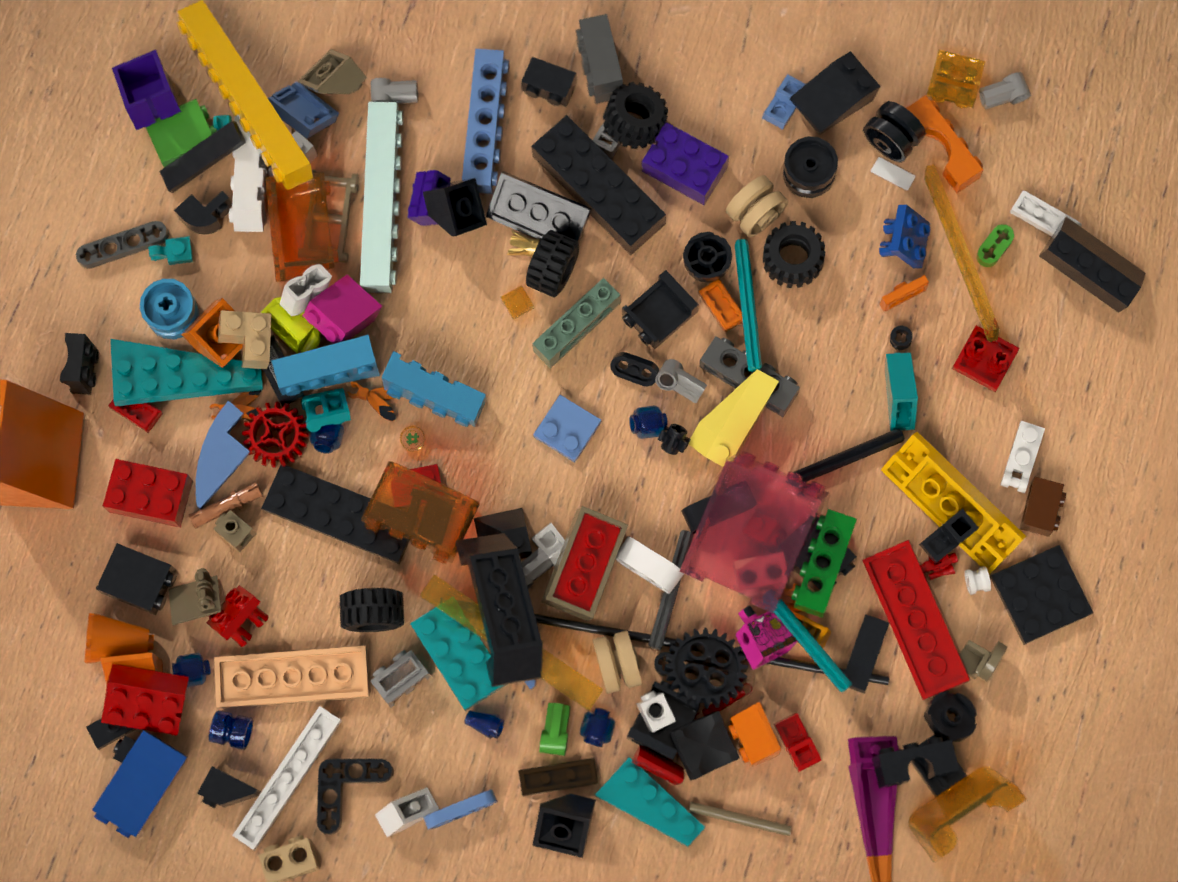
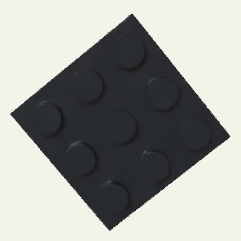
(1041, 594)

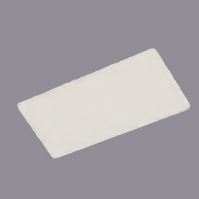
(893, 173)

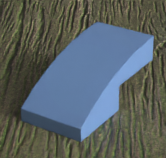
(781, 107)

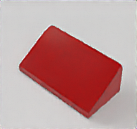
(658, 765)

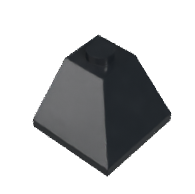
(511, 524)
(564, 824)

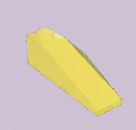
(731, 422)

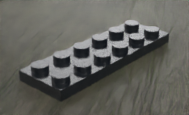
(328, 511)

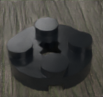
(939, 722)

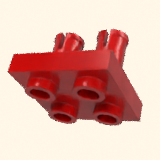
(985, 360)
(235, 610)

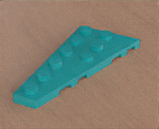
(163, 374)

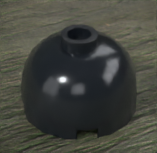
(707, 257)

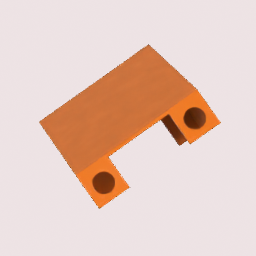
(37, 449)

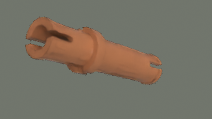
(231, 502)

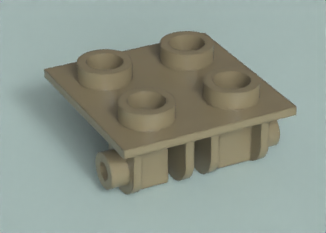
(195, 598)

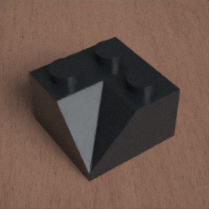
(456, 206)

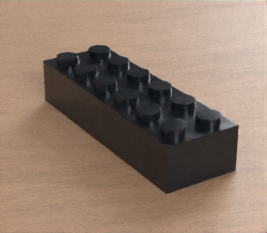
(598, 184)

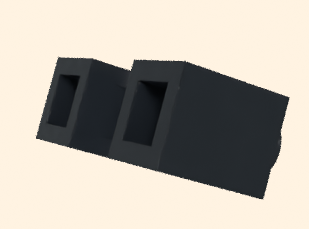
(936, 757)

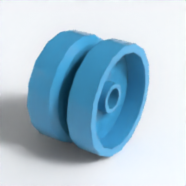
(168, 308)

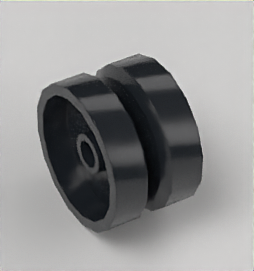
(894, 131)
(810, 167)

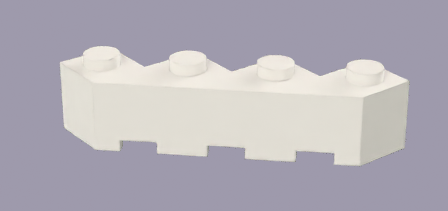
(248, 187)

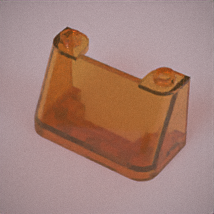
(299, 227)

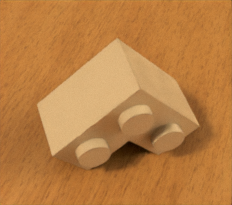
(252, 331)

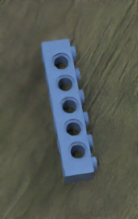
(485, 63)

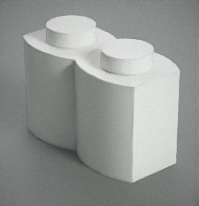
(304, 288)

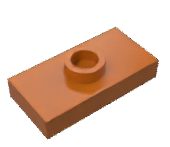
(904, 292)
(721, 305)

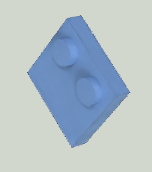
(567, 428)

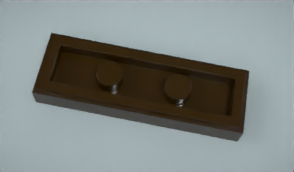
(558, 777)

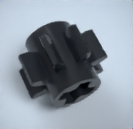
(674, 439)

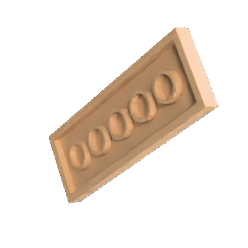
(291, 677)

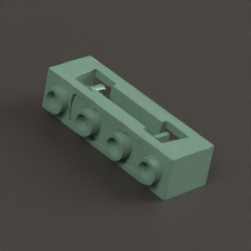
(576, 323)

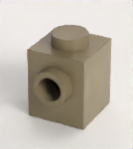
(234, 530)

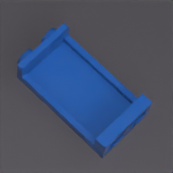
(138, 784)

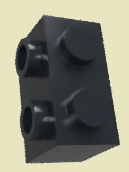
(549, 82)

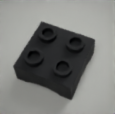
(80, 364)
(704, 745)

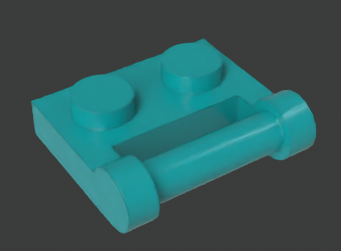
(333, 405)

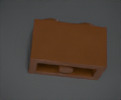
(1042, 507)

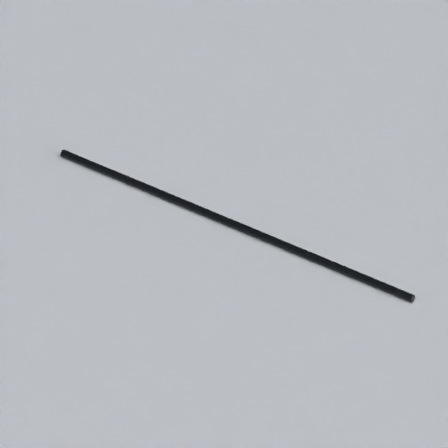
(643, 637)

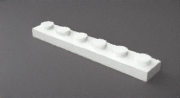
(287, 778)

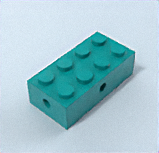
(457, 655)

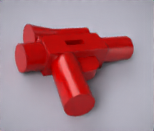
(941, 568)

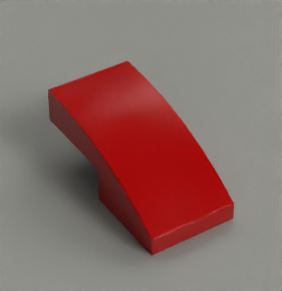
(797, 742)

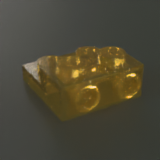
(955, 79)

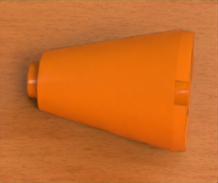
(114, 638)

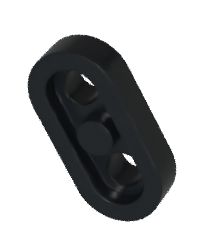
(634, 370)

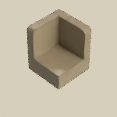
(974, 658)

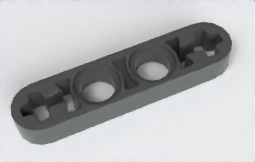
(121, 240)

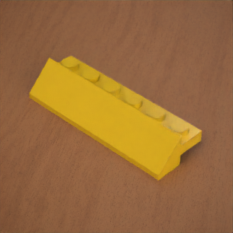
(944, 491)

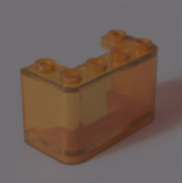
(420, 511)

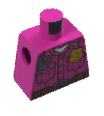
(763, 637)

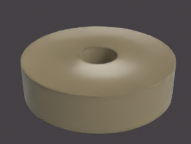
(994, 659)

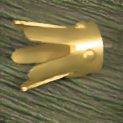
(528, 245)

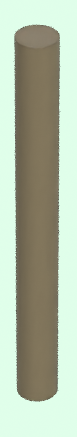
(740, 818)

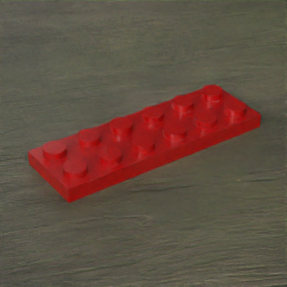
(916, 620)

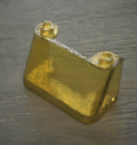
(933, 820)

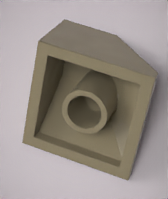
(334, 75)

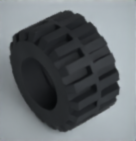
(641, 101)
(798, 236)
(552, 263)
(371, 610)

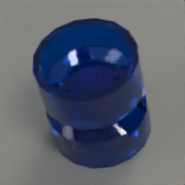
(228, 729)

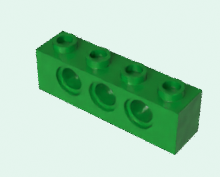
(842, 528)

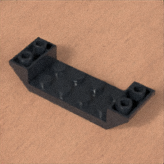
(503, 608)

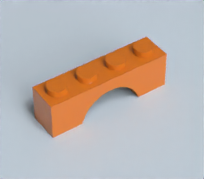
(962, 166)

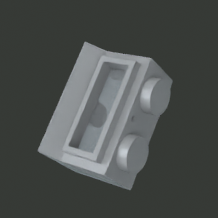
(399, 677)

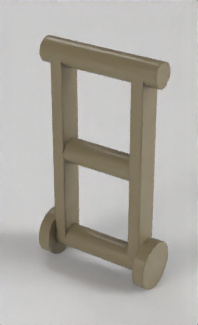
(351, 187)

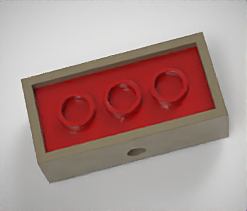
(584, 563)

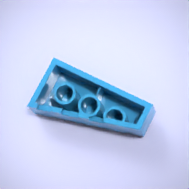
(326, 366)
(432, 391)

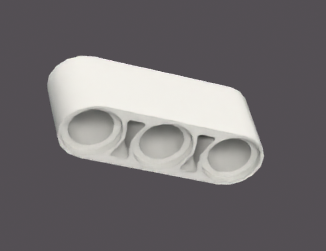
(649, 565)

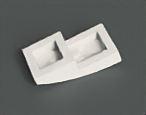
(549, 541)

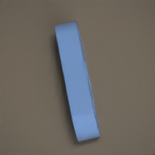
(460, 809)

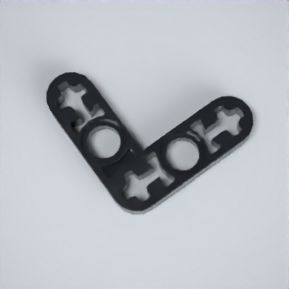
(336, 784)

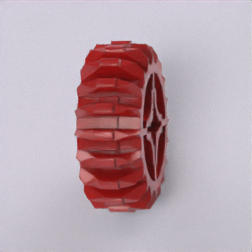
(284, 428)

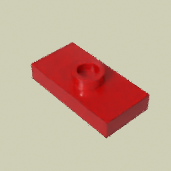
(141, 415)

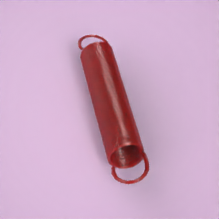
(722, 706)

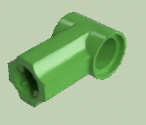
(554, 735)

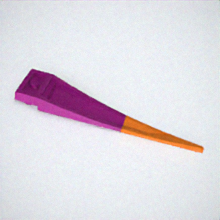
(873, 804)

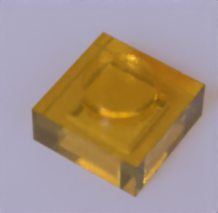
(517, 302)

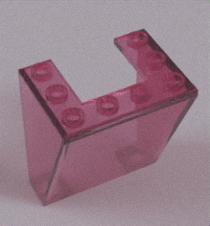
(754, 529)

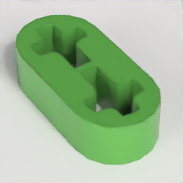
(990, 242)

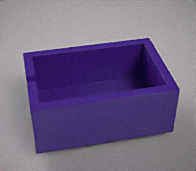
(146, 90)
(685, 163)

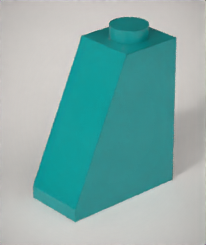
(901, 391)

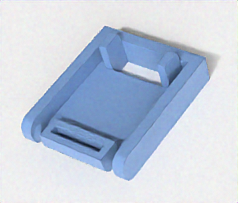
(301, 107)

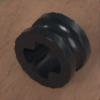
(899, 345)
(658, 667)

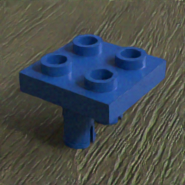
(909, 237)

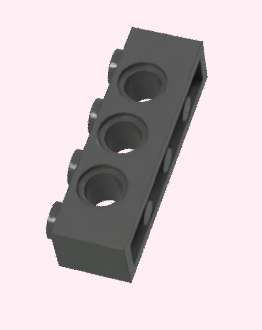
(734, 376)

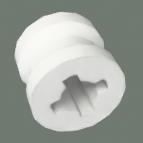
(977, 580)

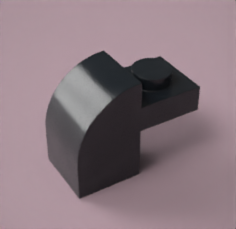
(203, 219)
(949, 536)

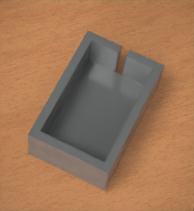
(598, 57)

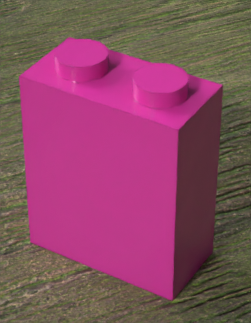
(342, 310)

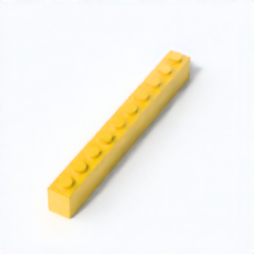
(245, 95)

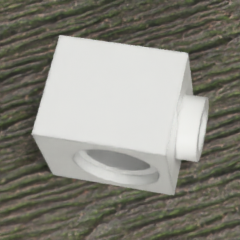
(665, 716)

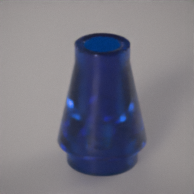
(485, 723)

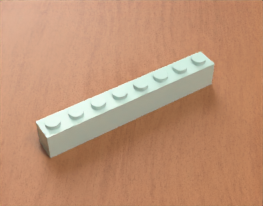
(380, 197)

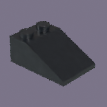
(836, 93)

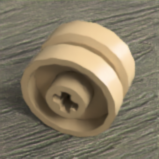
(756, 206)
(618, 661)

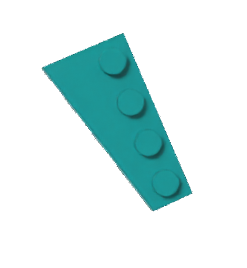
(643, 798)

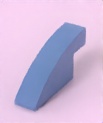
(219, 454)

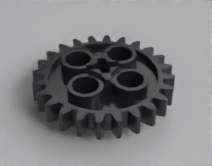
(711, 647)

